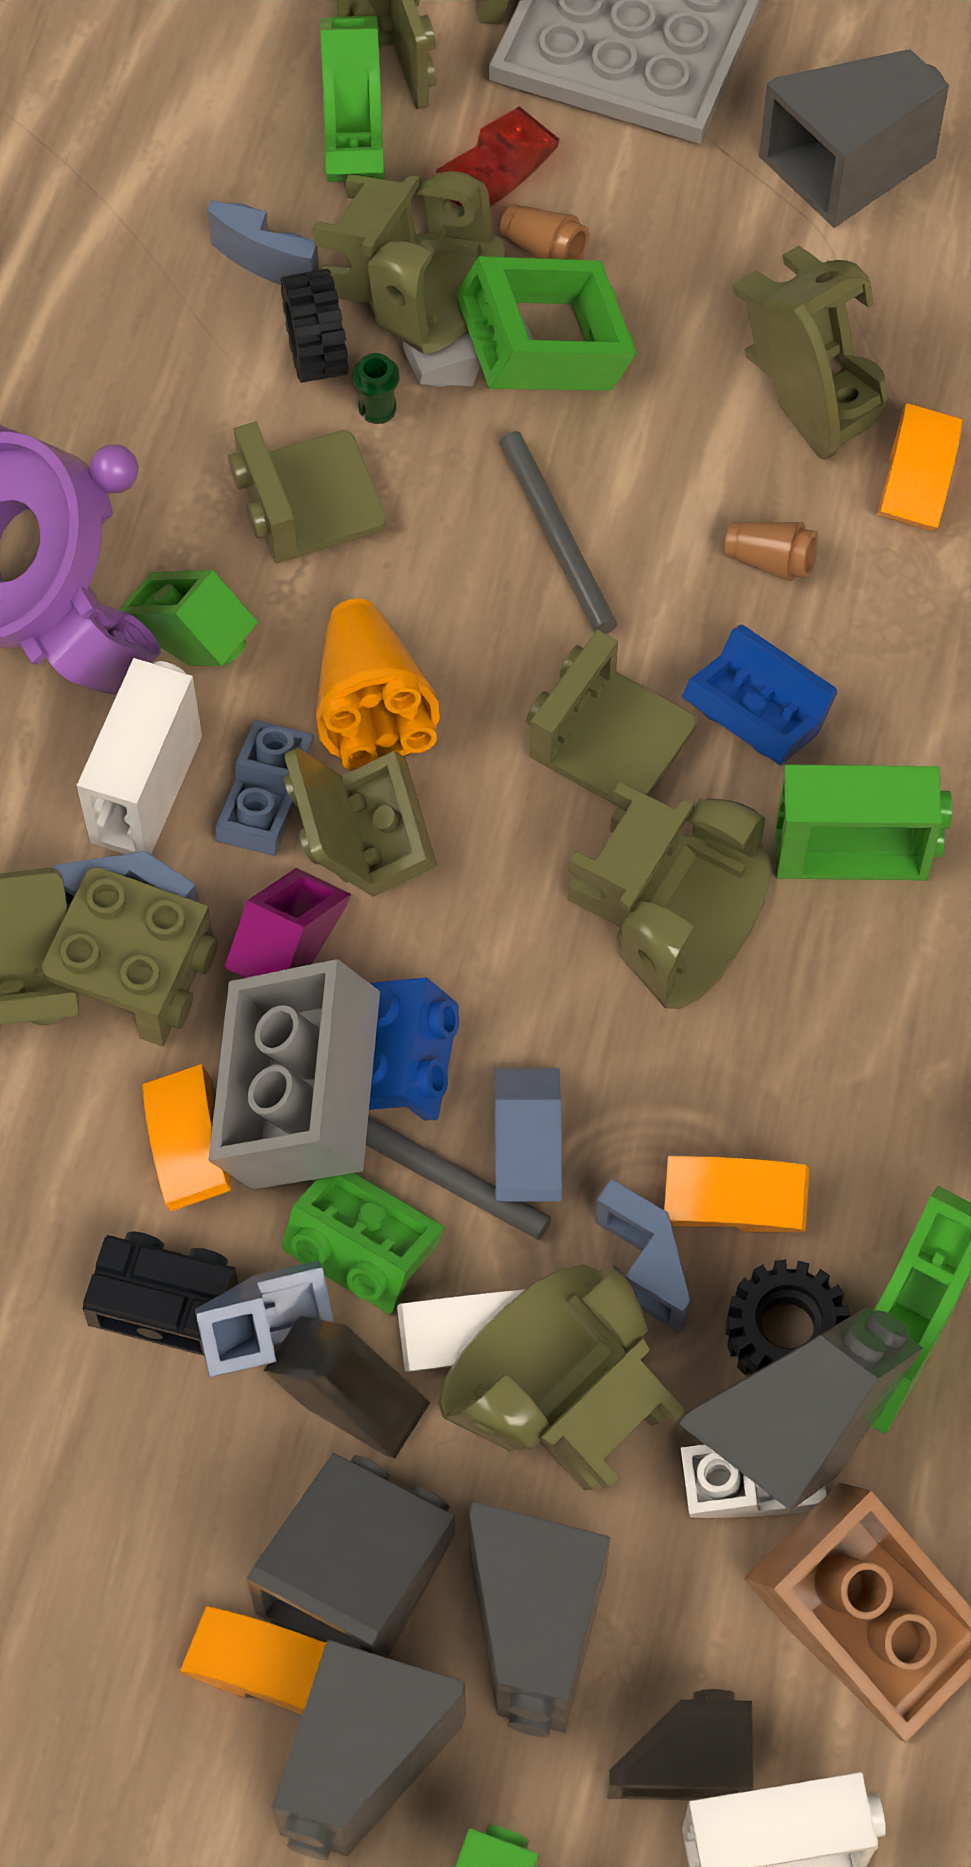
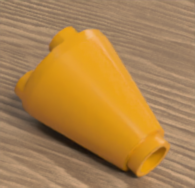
(371, 690)

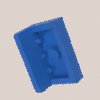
(762, 695)
(412, 1046)

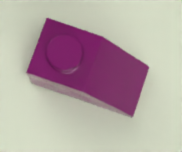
(285, 925)

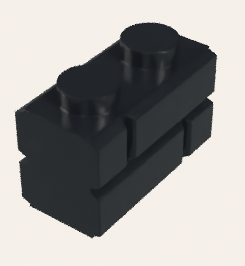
(153, 1290)

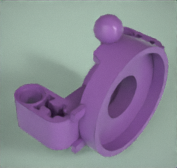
(52, 604)

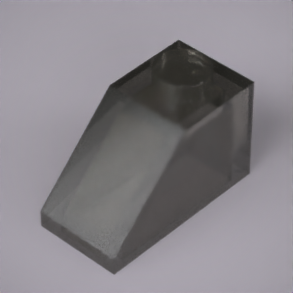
(347, 1384)
(691, 1753)

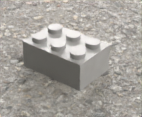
(295, 1075)

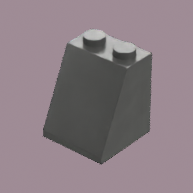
(853, 129)
(810, 1408)
(352, 1557)
(537, 1610)
(361, 1746)

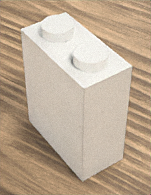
(140, 758)

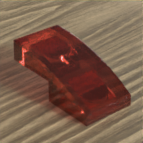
(505, 153)

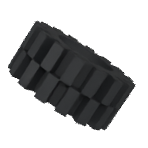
(314, 325)
(774, 1288)

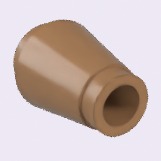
(545, 232)
(774, 547)

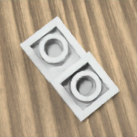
(440, 1329)
(722, 1491)

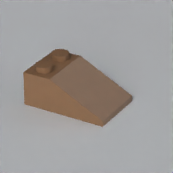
(870, 1608)

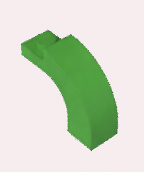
(352, 97)
(928, 1285)

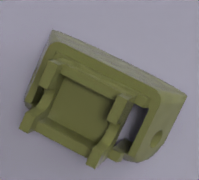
(407, 274)
(797, 333)
(675, 896)
(558, 1373)

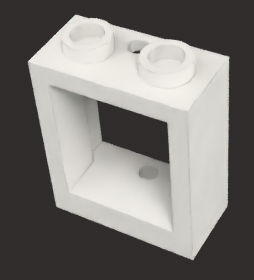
(787, 1826)

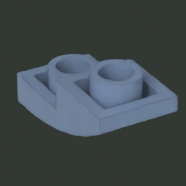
(244, 238)
(258, 801)

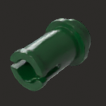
(375, 381)

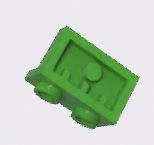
(361, 1237)

